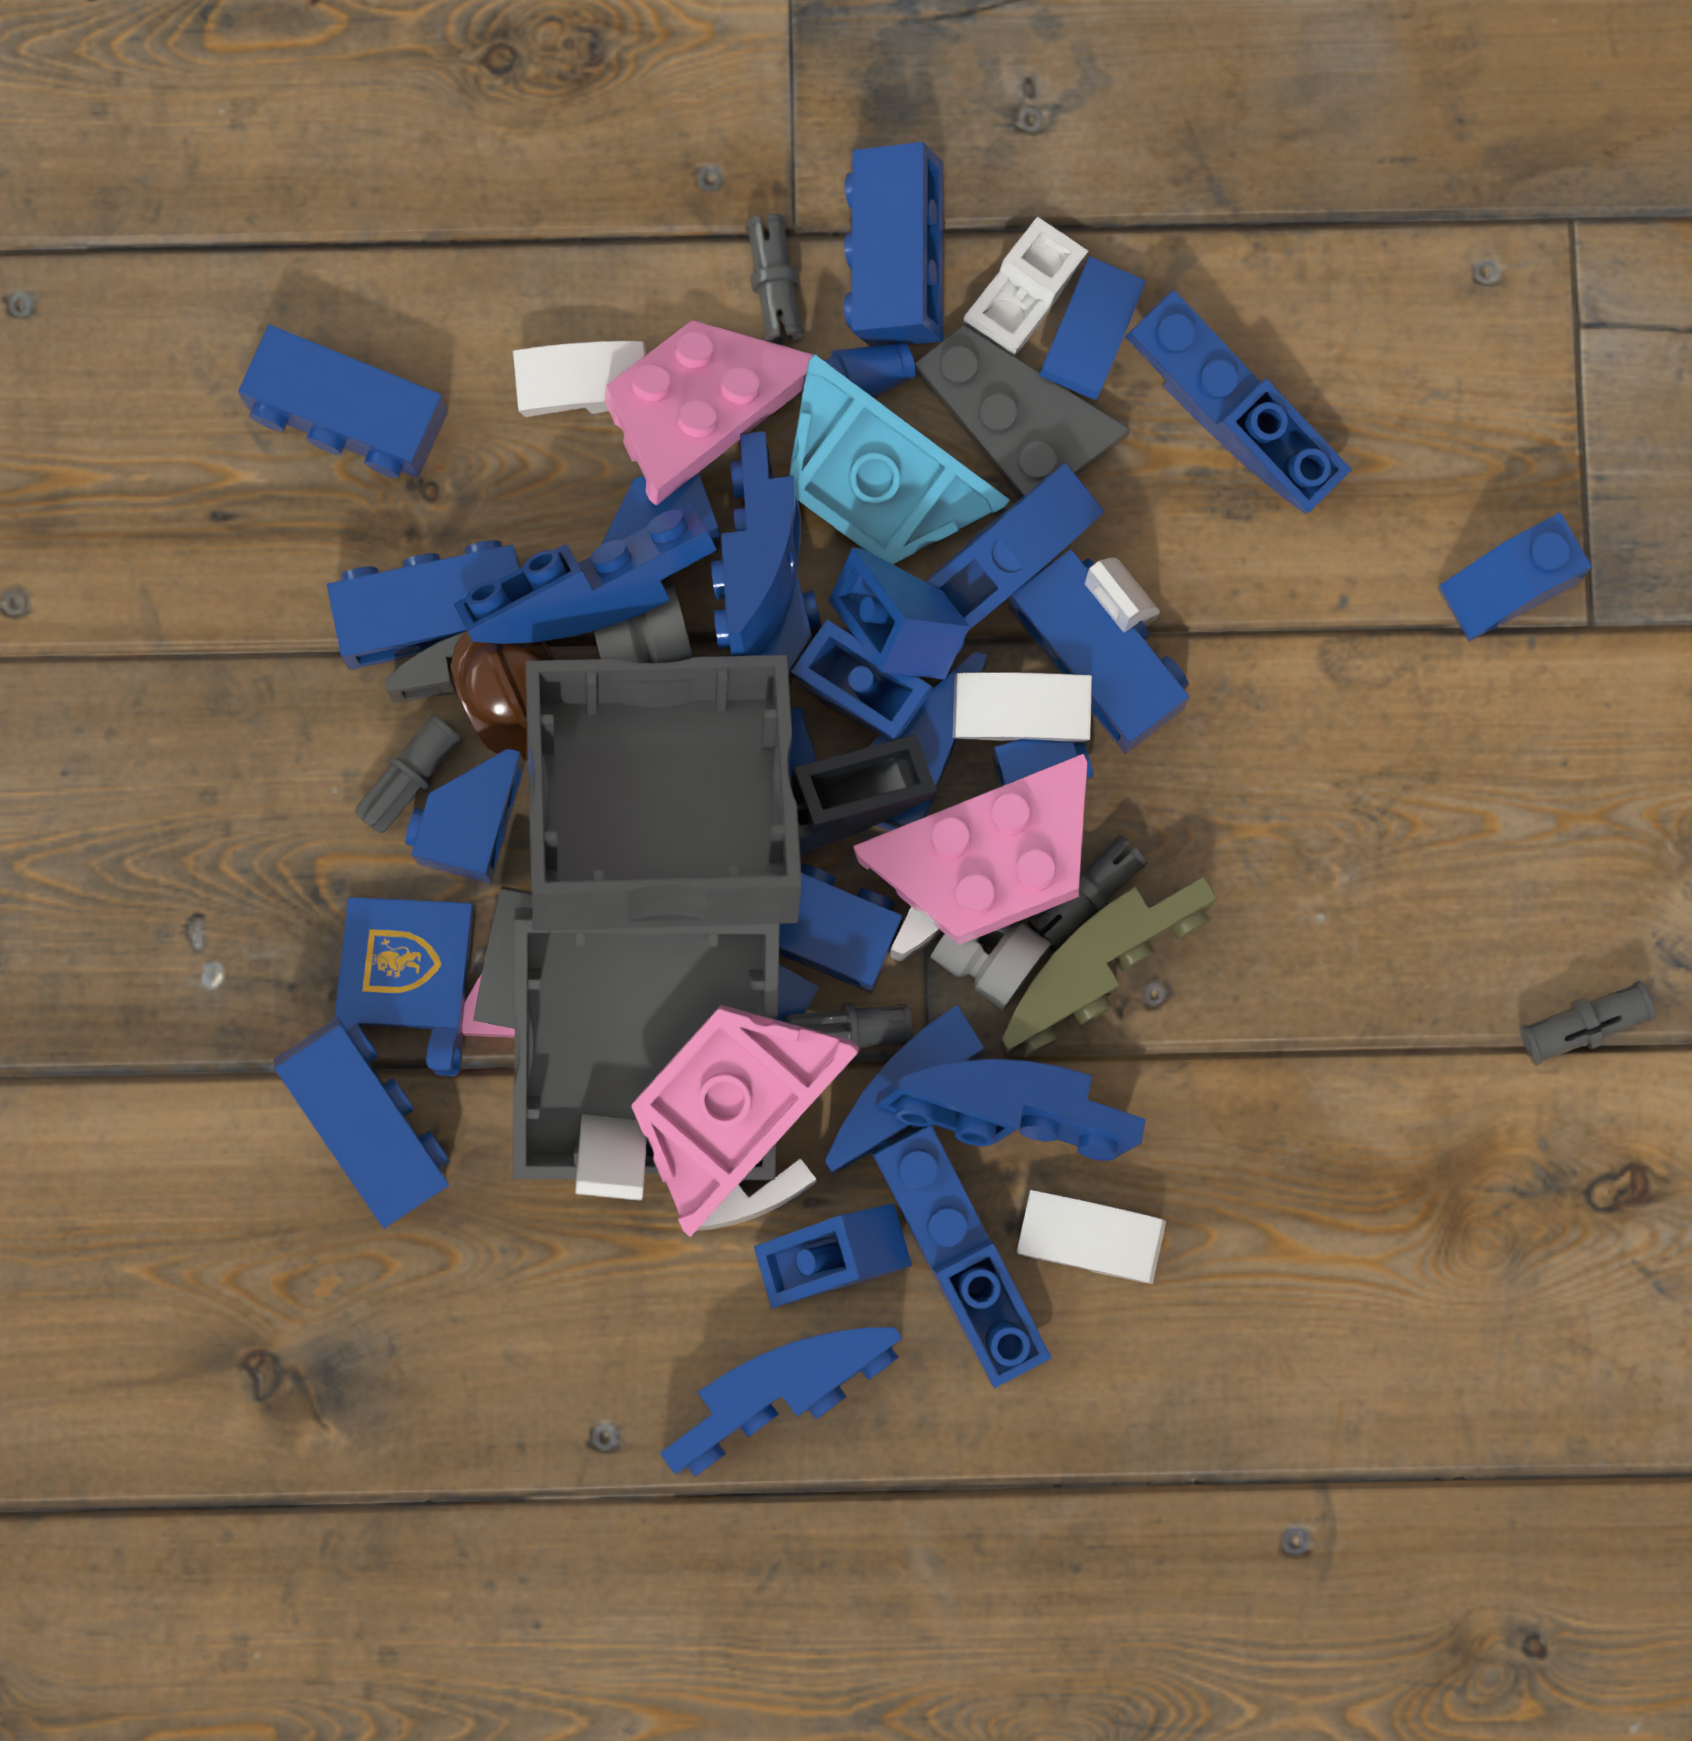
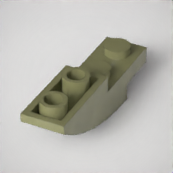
(1078, 973)

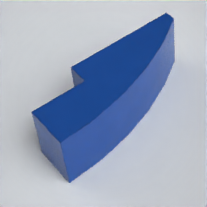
(871, 1126)

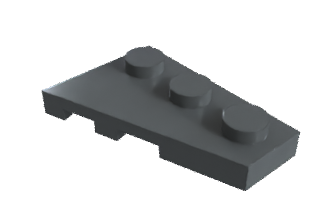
(1015, 414)

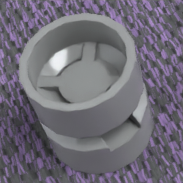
(648, 638)
(1003, 971)

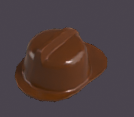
(493, 689)

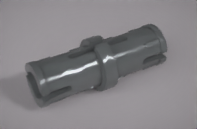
(774, 279)
(1097, 885)
(1587, 1023)

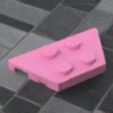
(697, 398)
(991, 854)
(731, 1101)

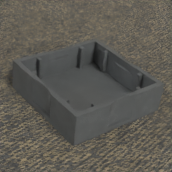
(661, 793)
(607, 1016)

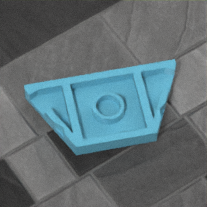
(877, 472)

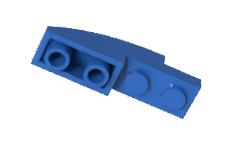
(1235, 406)
(1017, 545)
(760, 556)
(567, 598)
(998, 1096)
(961, 1255)
(801, 1372)

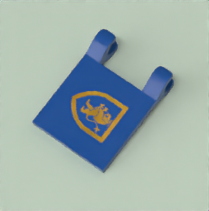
(408, 970)

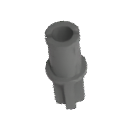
(407, 774)
(863, 1025)

